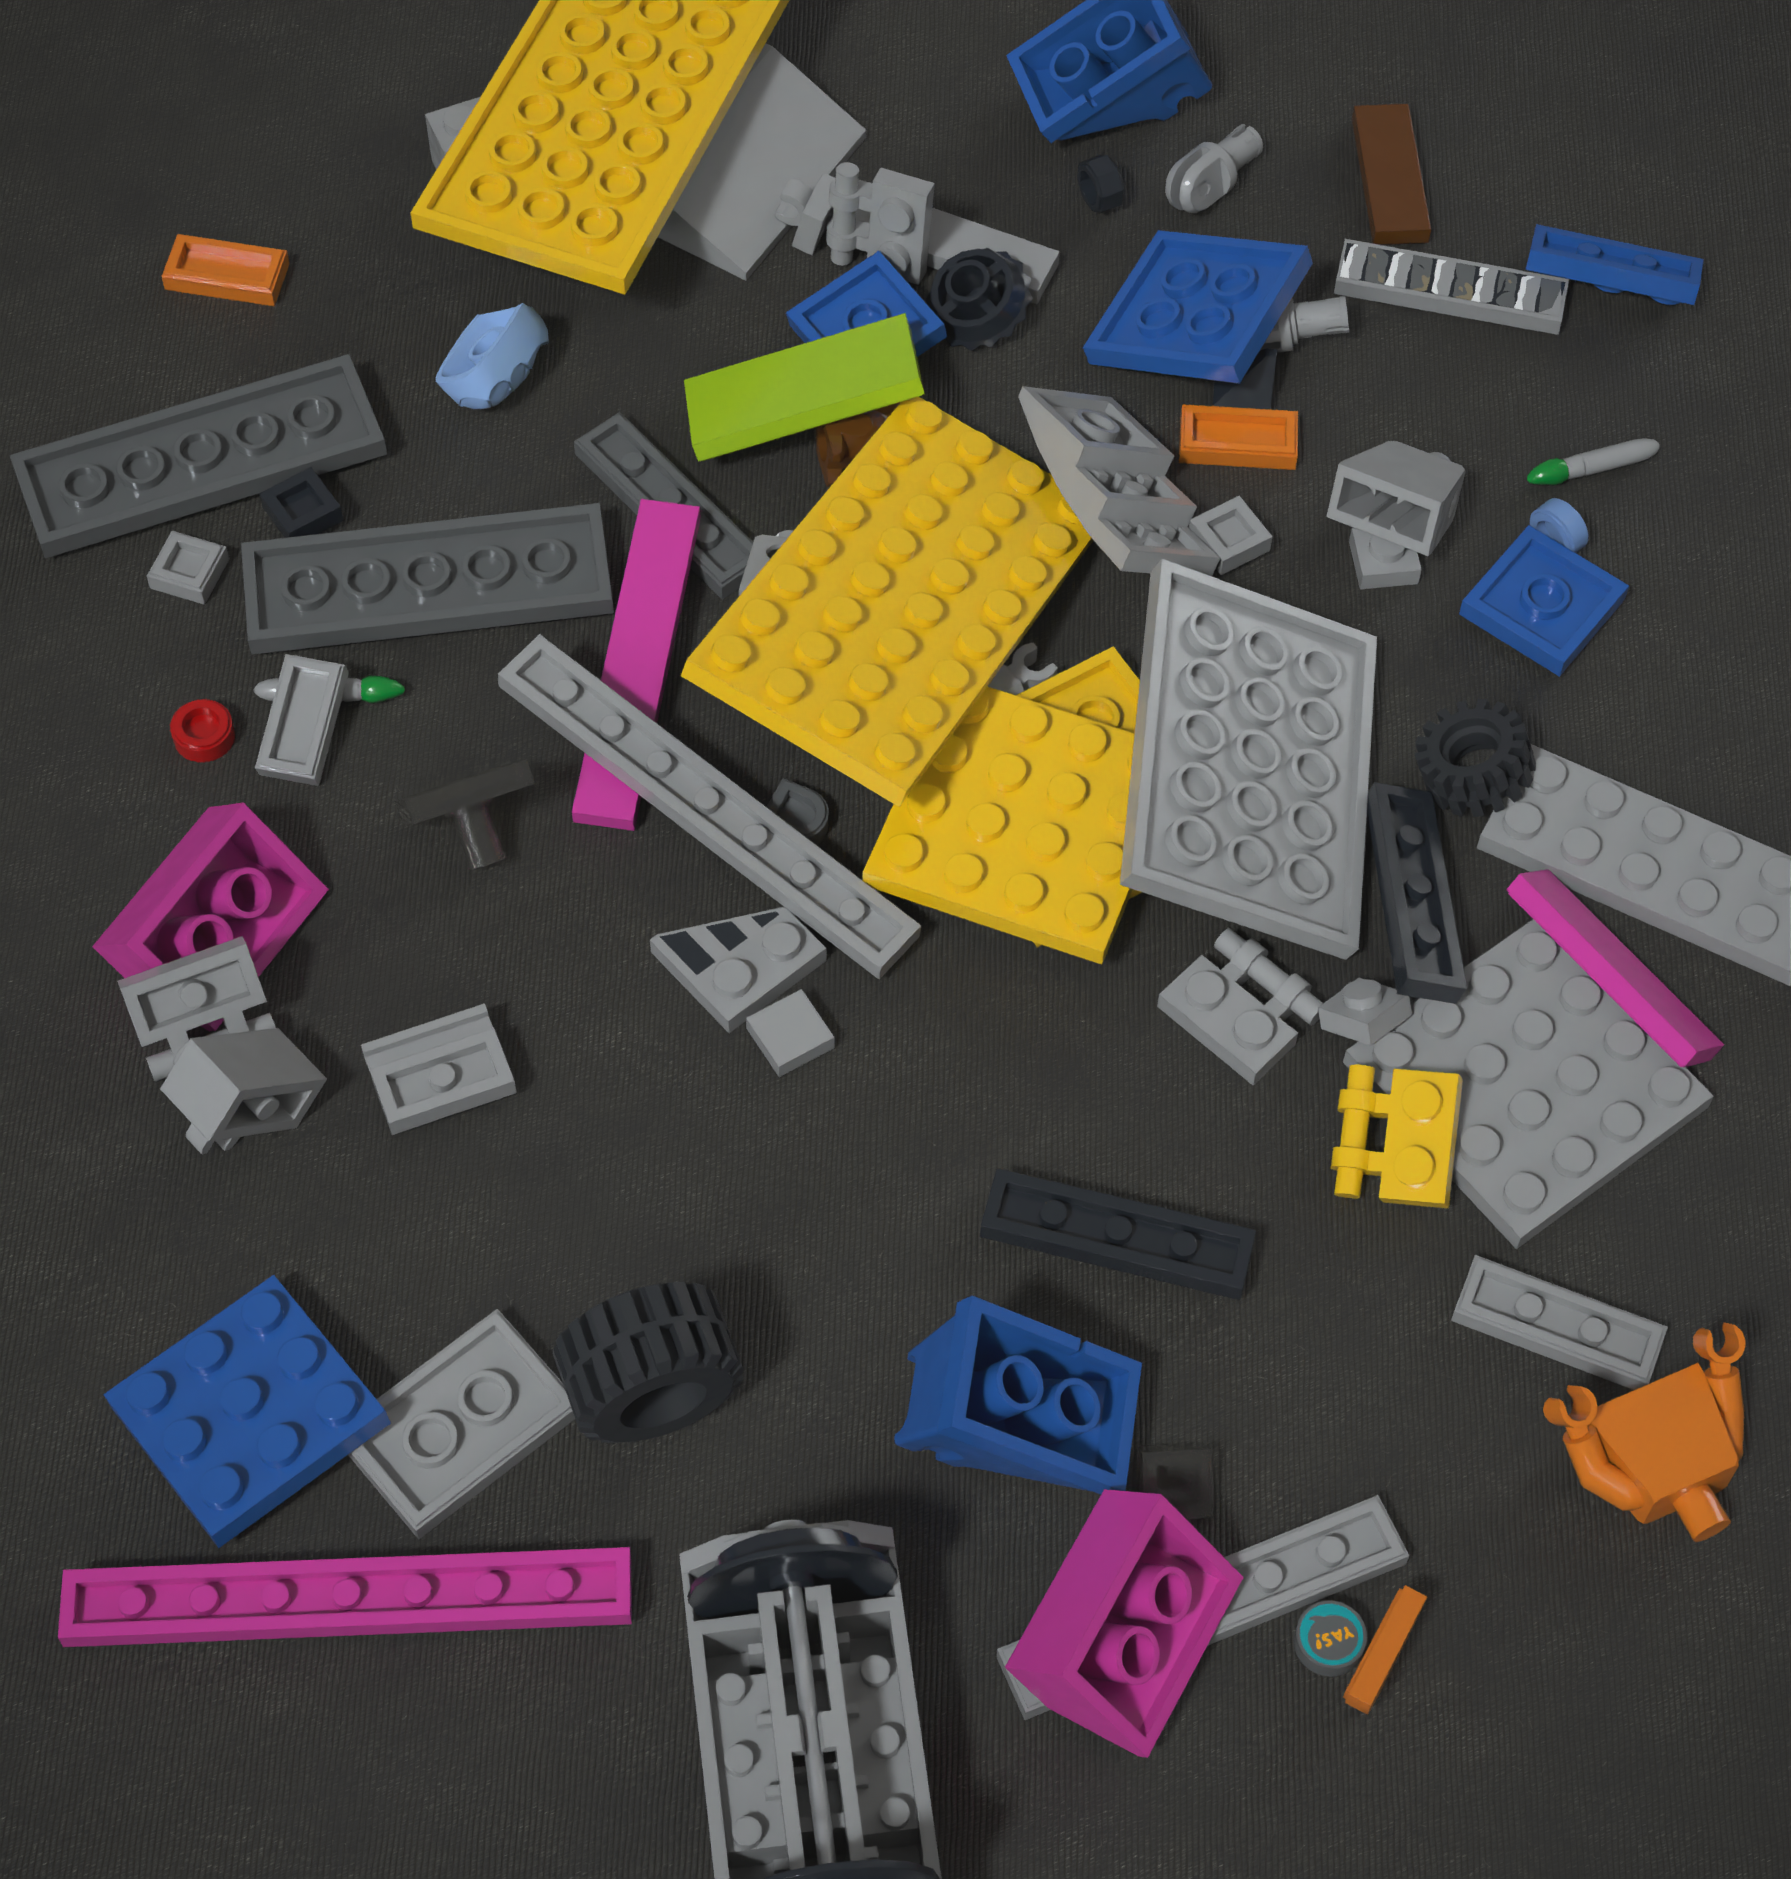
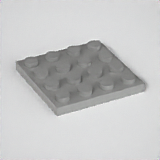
(1552, 1081)

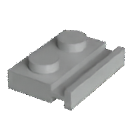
(438, 1069)

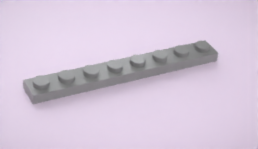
(710, 806)

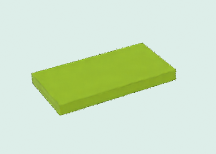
(802, 387)

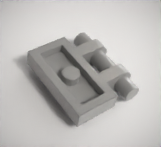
(898, 219)
(191, 994)
(1228, 1017)

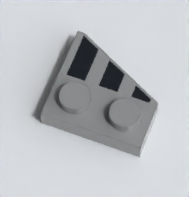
(740, 961)

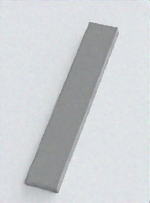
(1288, 1574)

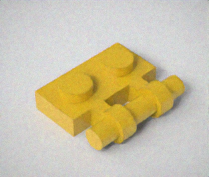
(1418, 1136)

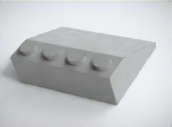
(771, 134)

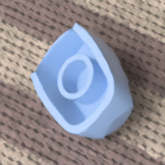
(492, 356)

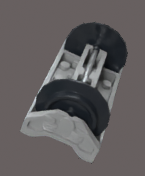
(807, 1656)

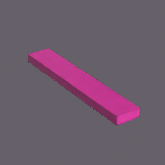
(641, 644)

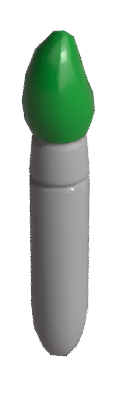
(1557, 470)
(369, 689)

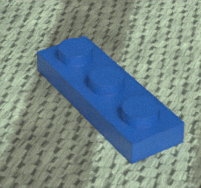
(1615, 265)

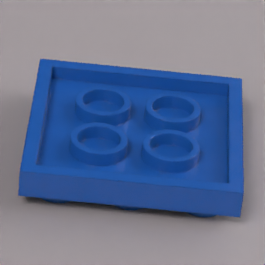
(1198, 306)
(247, 1410)

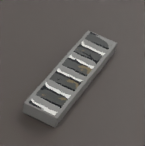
(1451, 286)

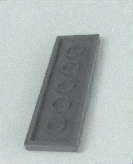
(197, 455)
(425, 578)

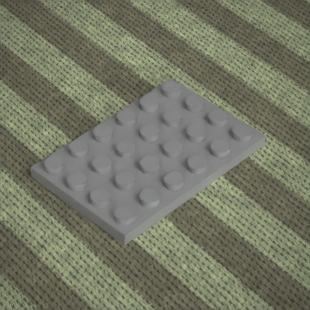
(1251, 761)

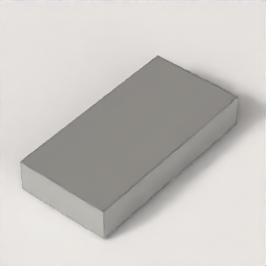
(302, 720)

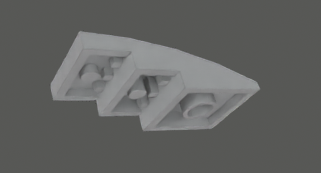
(1115, 480)

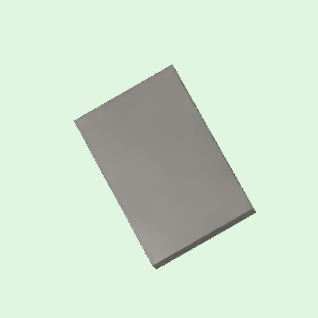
(462, 1423)

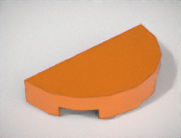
(1384, 1649)

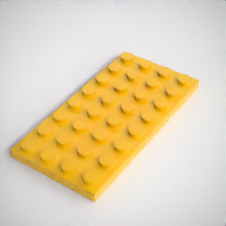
(594, 131)
(895, 599)

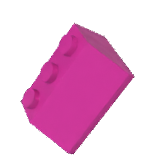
(215, 886)
(1125, 1620)

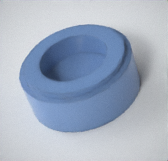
(1561, 523)

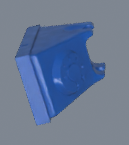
(1107, 68)
(1022, 1400)

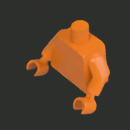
(1665, 1441)

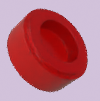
(202, 730)

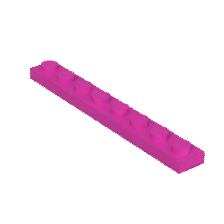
(345, 1597)

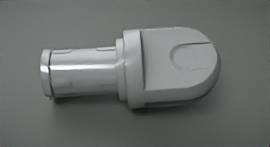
(1211, 169)
(1308, 320)

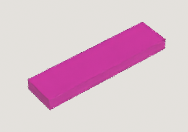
(1614, 968)

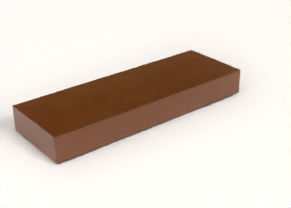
(1391, 174)

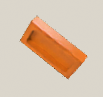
(225, 270)
(1238, 437)

